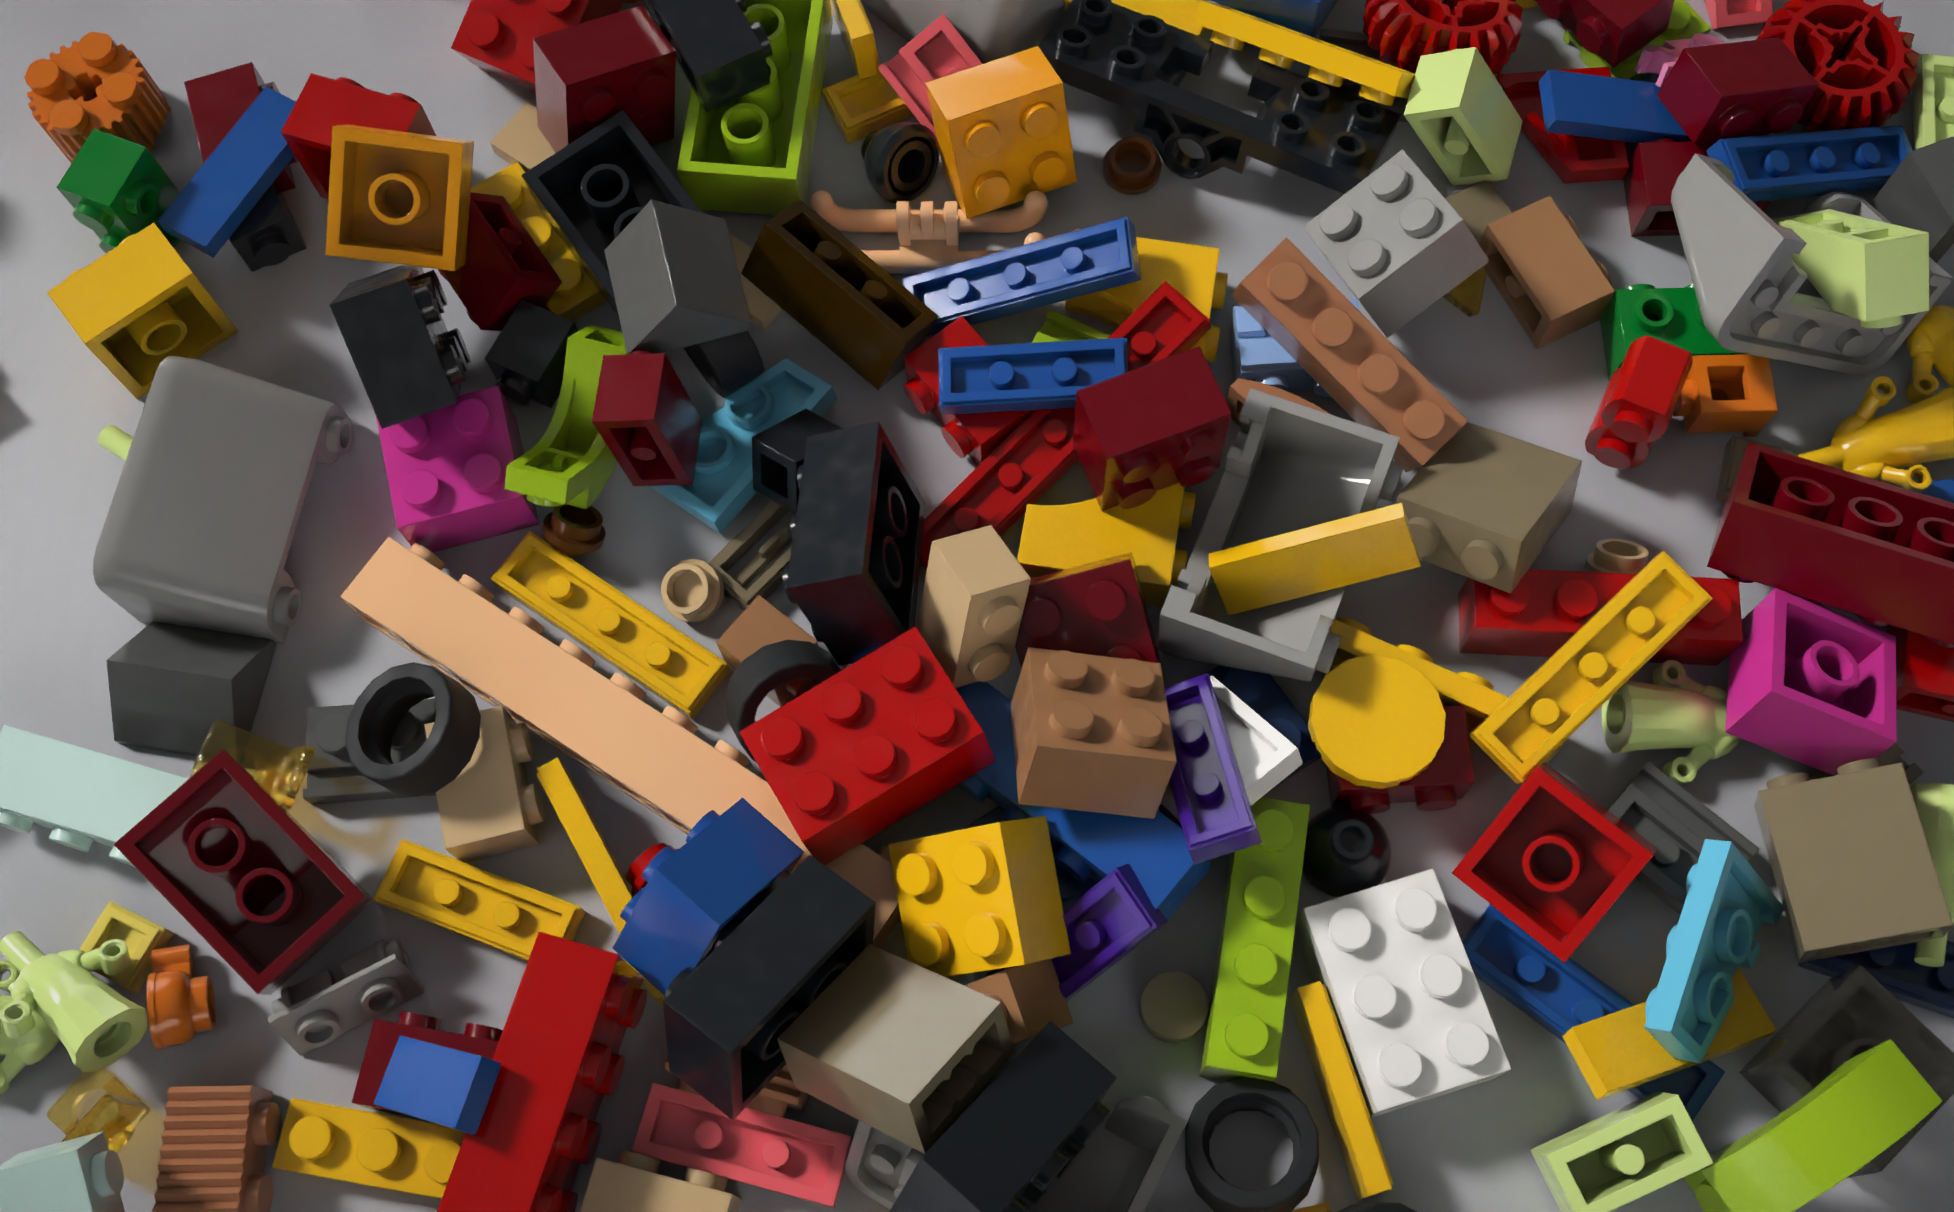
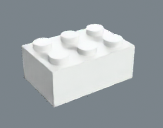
(1402, 992)

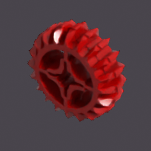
(1423, 27)
(1868, 55)

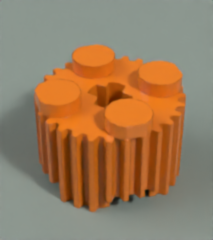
(98, 89)

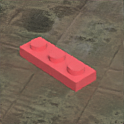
(749, 1149)

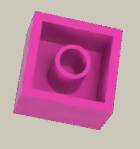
(452, 472)
(1812, 684)

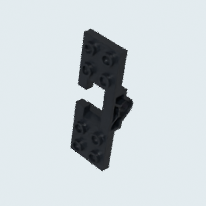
(1142, 62)

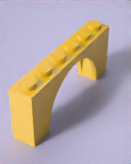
(1083, 533)

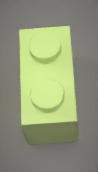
(1463, 116)
(1622, 1155)

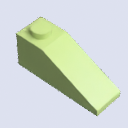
(1863, 265)

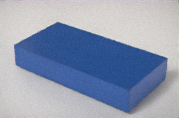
(438, 1084)

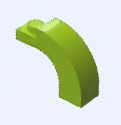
(571, 458)
(1818, 1138)

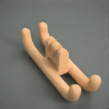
(927, 234)

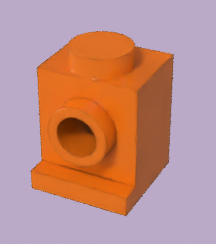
(1727, 395)

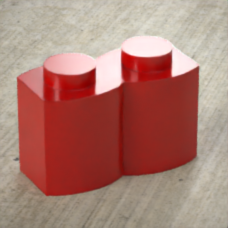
(1638, 402)

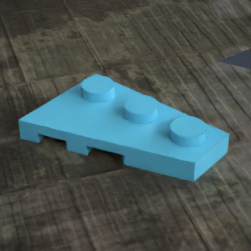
(724, 453)
(1706, 947)

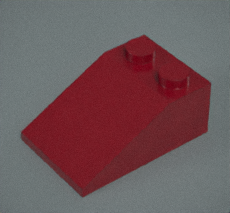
(244, 873)

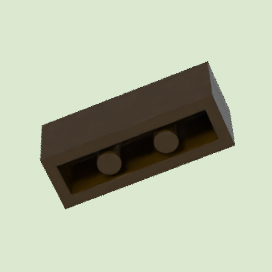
(838, 293)

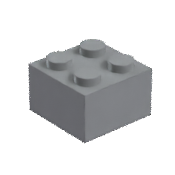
(1396, 243)

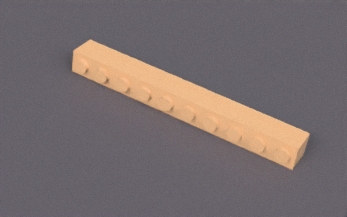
(578, 709)

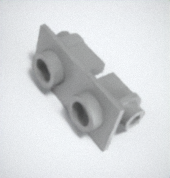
(322, 1010)

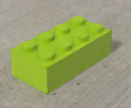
(761, 145)

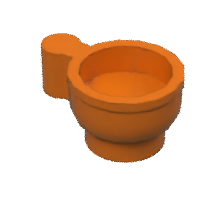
(175, 1000)

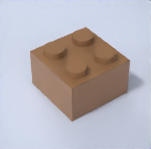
(1091, 733)

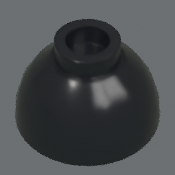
(901, 160)
(1345, 851)

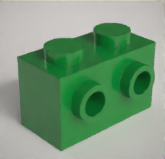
(117, 189)
(1657, 312)

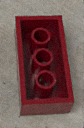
(1840, 542)

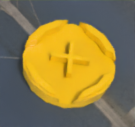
(1376, 721)

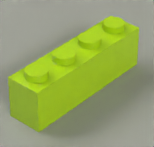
(1256, 947)

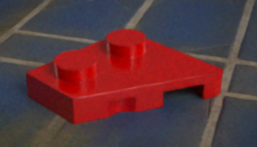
(1570, 156)

